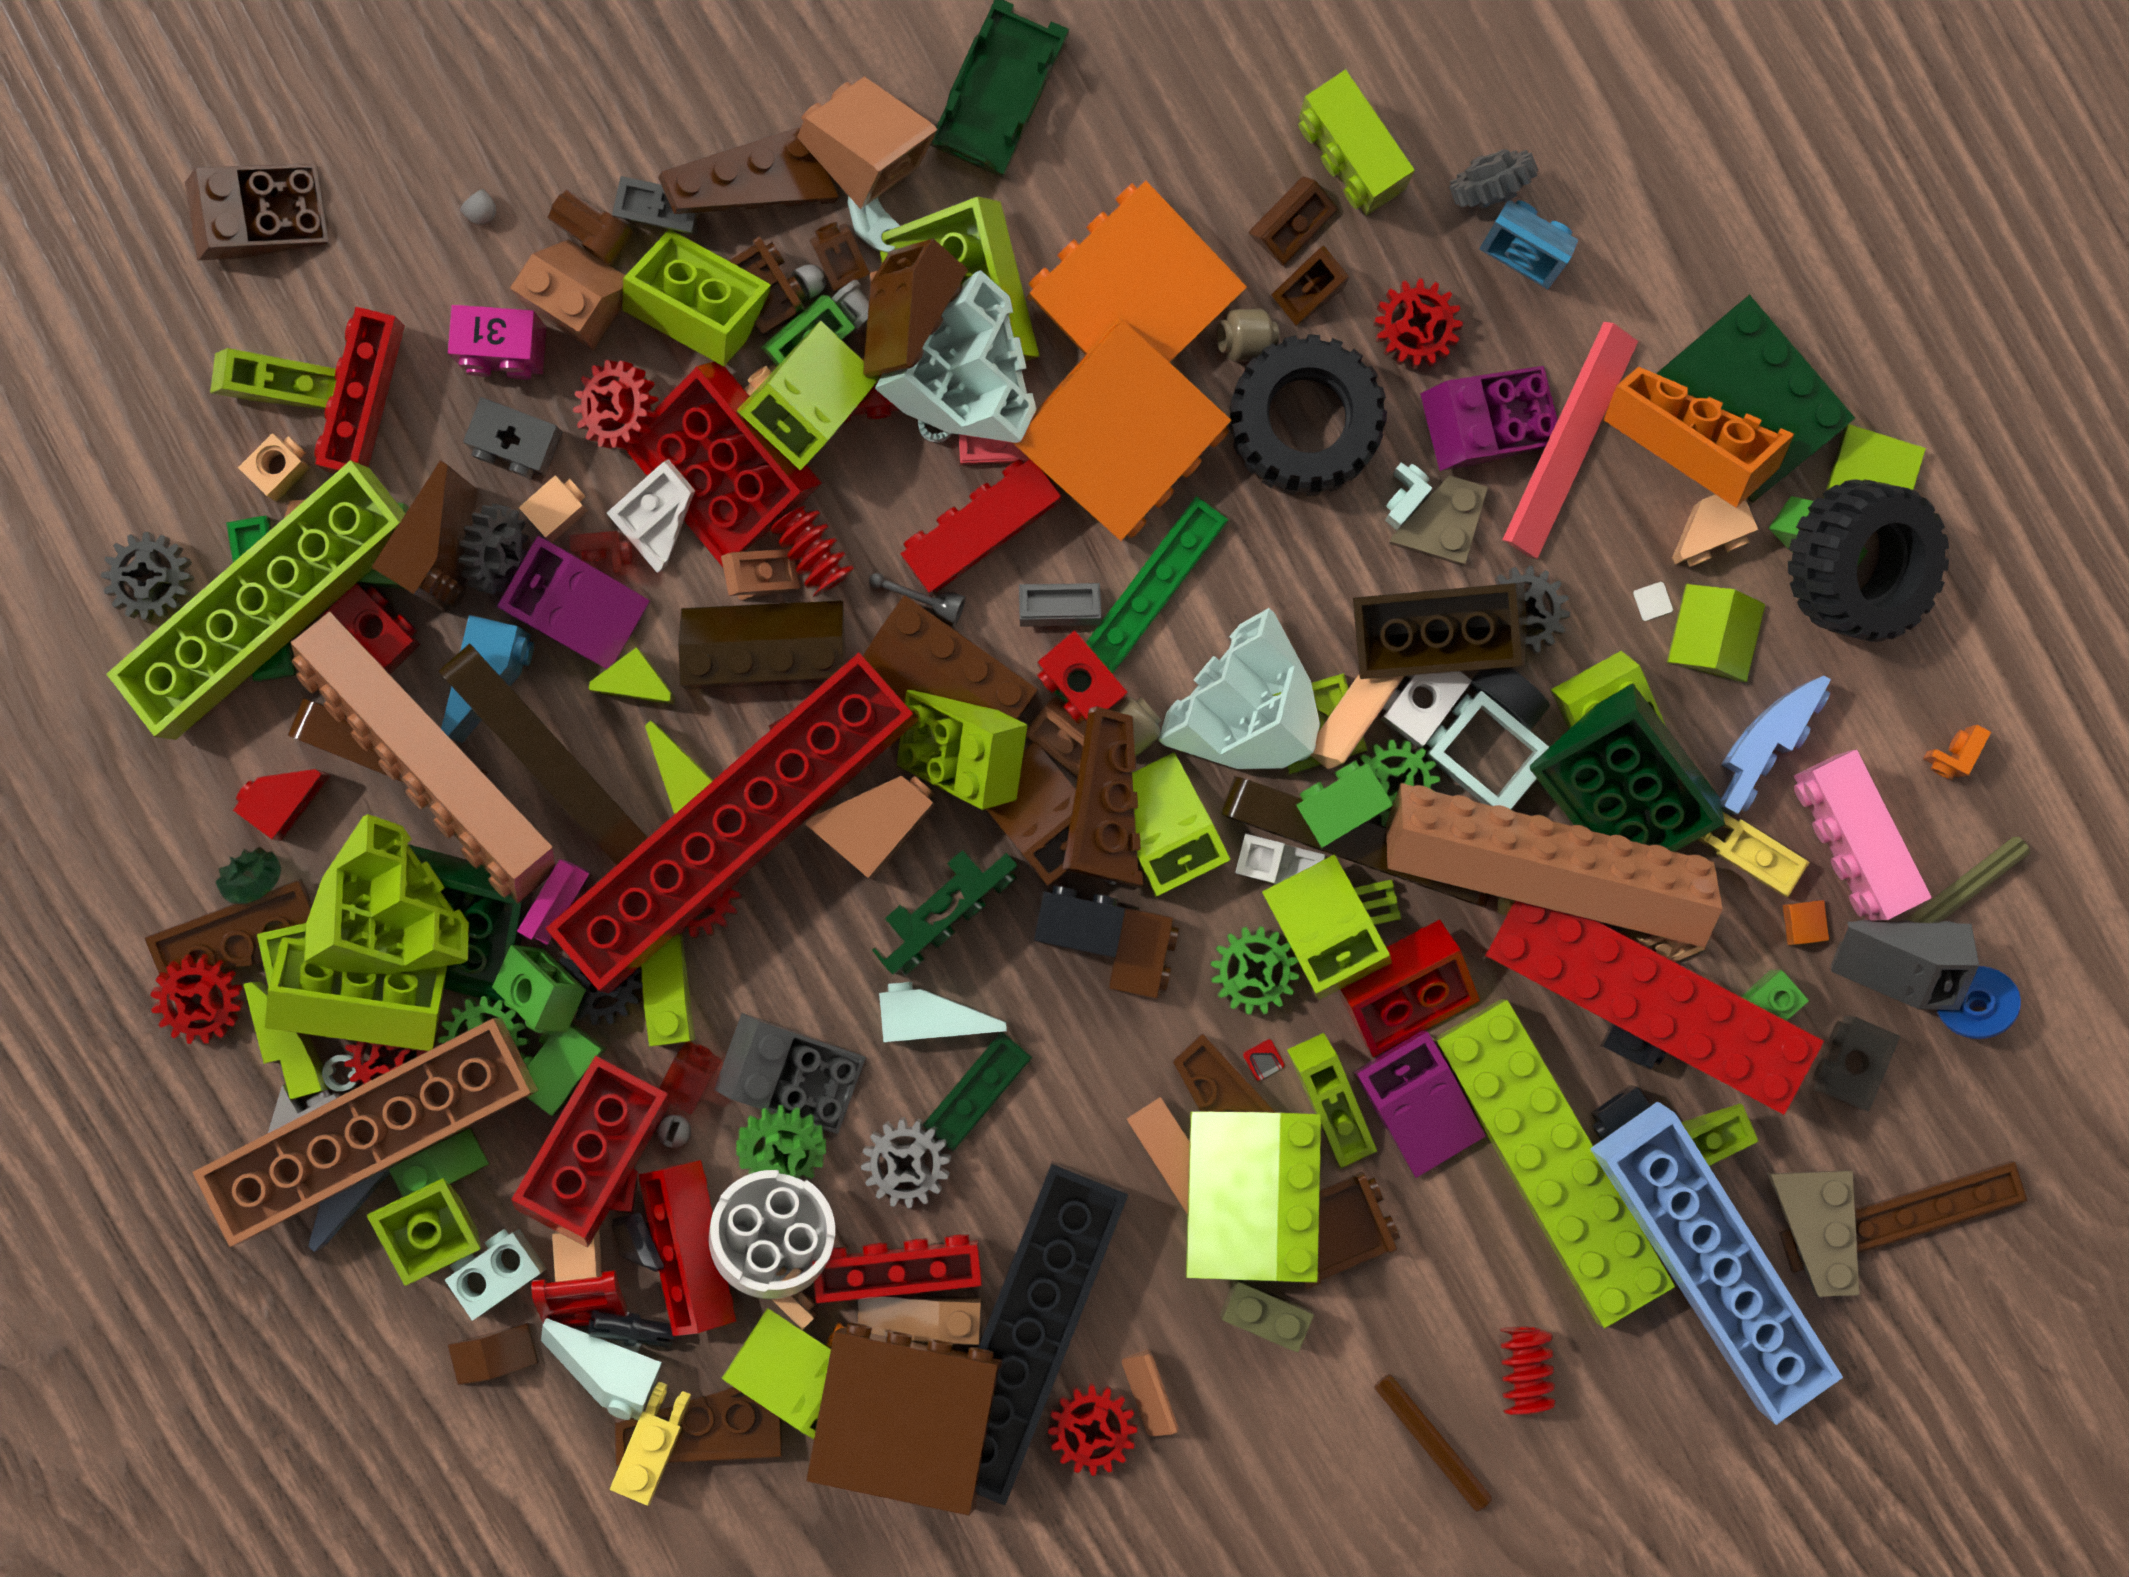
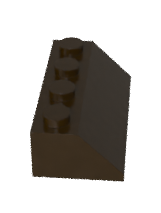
(1441, 630)
(761, 644)

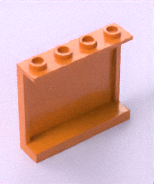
(1140, 269)
(1122, 430)

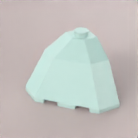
(969, 370)
(1233, 708)

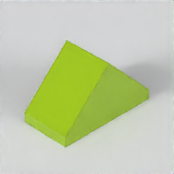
(634, 679)

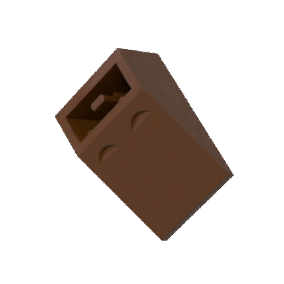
(255, 210)
(908, 304)
(1041, 814)

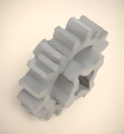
(920, 1176)

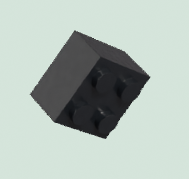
(1080, 923)

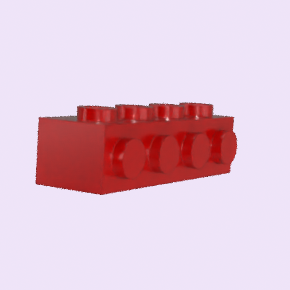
(359, 390)
(980, 526)
(679, 1226)
(900, 1270)

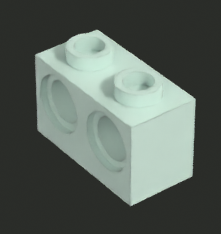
(499, 1280)

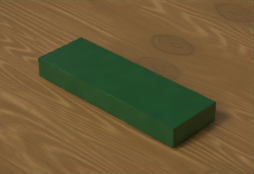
(977, 1090)

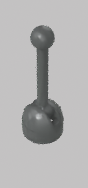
(946, 606)

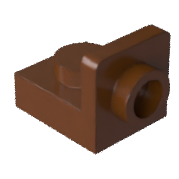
(838, 254)

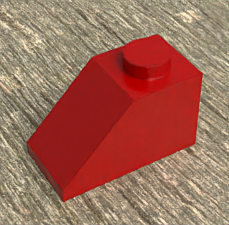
(278, 800)

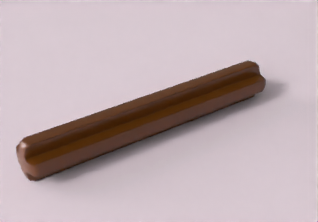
(1433, 1442)

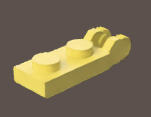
(1758, 855)
(649, 1448)

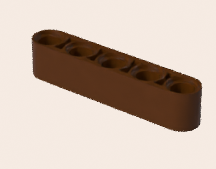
(318, 728)

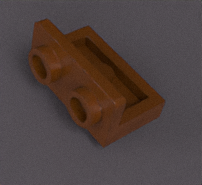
(785, 294)

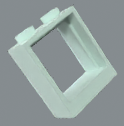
(1443, 738)

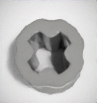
(853, 305)

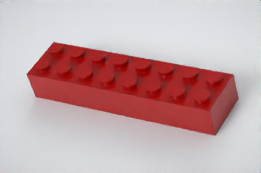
(1658, 1001)

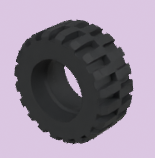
(1322, 363)
(1907, 566)

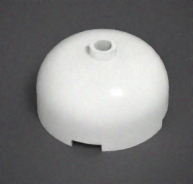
(770, 1225)

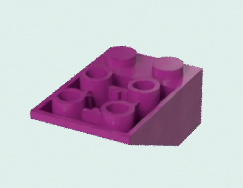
(1489, 416)
(573, 603)
(1419, 1103)

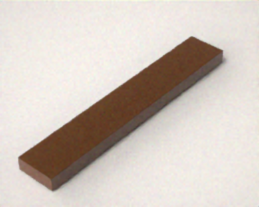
(1928, 1209)

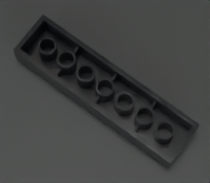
(1041, 1311)

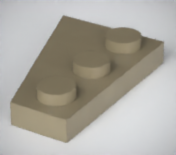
(1823, 1225)

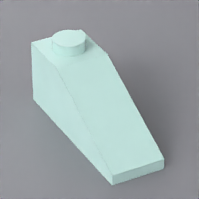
(922, 1015)
(610, 1373)

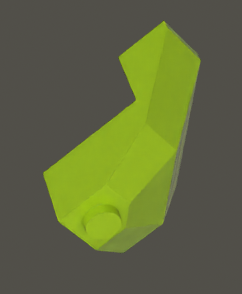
(382, 908)

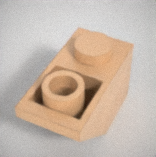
(1712, 525)

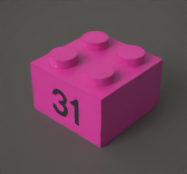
(497, 341)

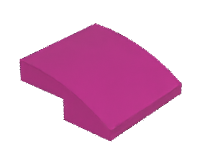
(553, 900)

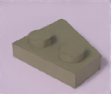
(1444, 522)

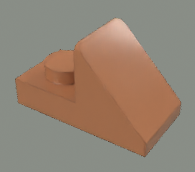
(759, 573)

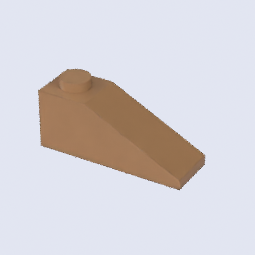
(924, 1317)

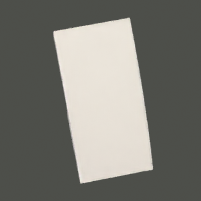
(1273, 860)

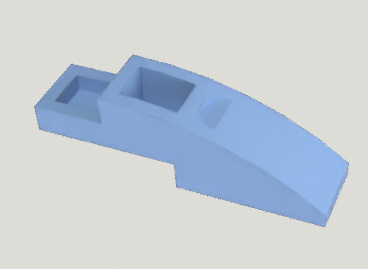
(1778, 728)

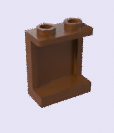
(1351, 1226)

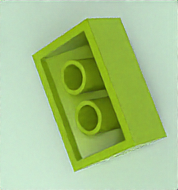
(694, 296)

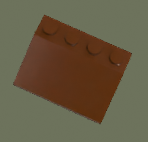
(426, 542)
(932, 658)

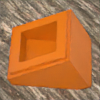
(1805, 922)

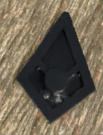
(635, 1241)

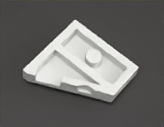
(655, 513)

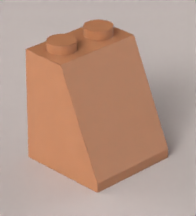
(866, 139)
(571, 291)
(875, 823)

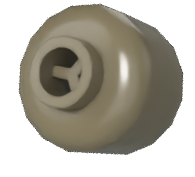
(1246, 334)
(1144, 722)

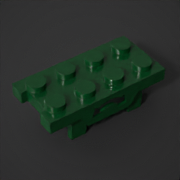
(998, 88)
(920, 934)

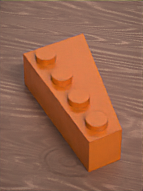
(1696, 435)

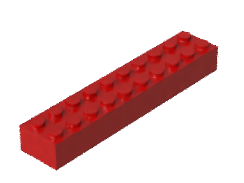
(731, 824)

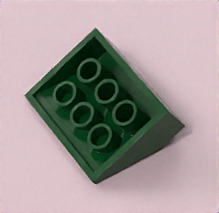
(1761, 373)
(1629, 776)
(490, 918)

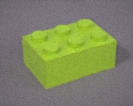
(1354, 143)

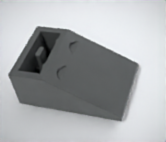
(1910, 960)
(790, 1069)

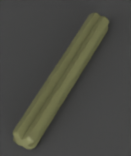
(1972, 882)

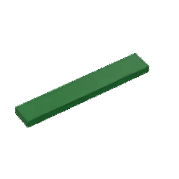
(1151, 588)

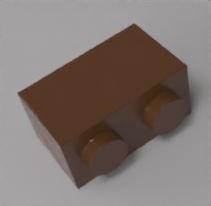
(1142, 953)

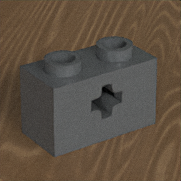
(495, 421)

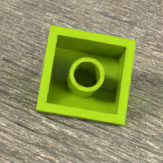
(425, 1231)

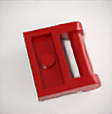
(574, 1300)

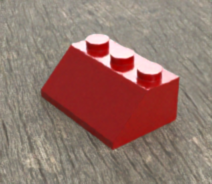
(1413, 992)

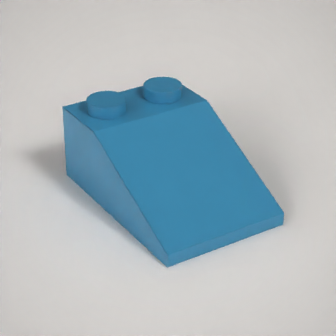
(1529, 243)
(506, 651)

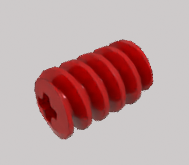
(811, 549)
(1528, 1370)

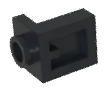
(1632, 1047)

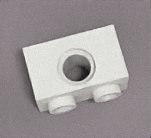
(1419, 723)

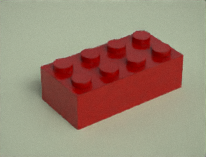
(591, 1151)

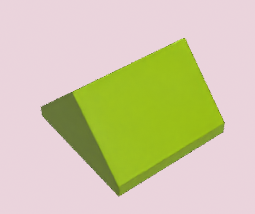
(1716, 631)

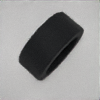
(1512, 693)

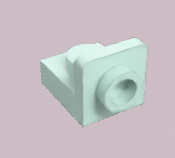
(1404, 502)

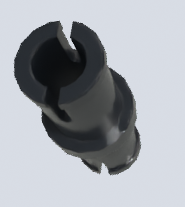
(630, 1329)

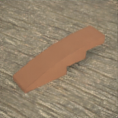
(1165, 1145)

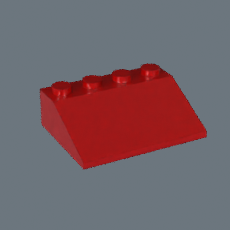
(735, 471)

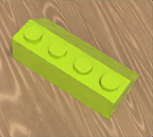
(353, 1006)

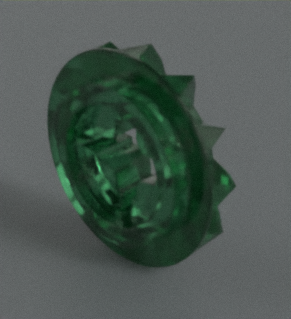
(242, 889)

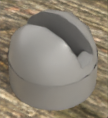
(479, 208)
(810, 280)
(682, 1134)

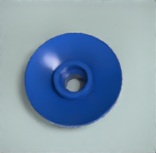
(1994, 993)

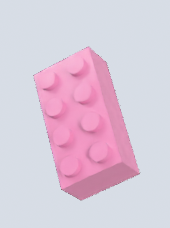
(1861, 837)

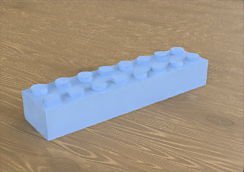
(1716, 1262)

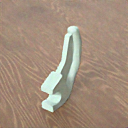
(871, 223)

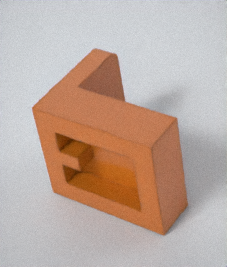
(1965, 748)

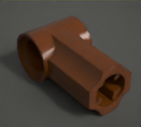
(598, 231)

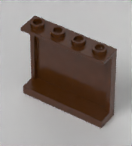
(903, 1419)

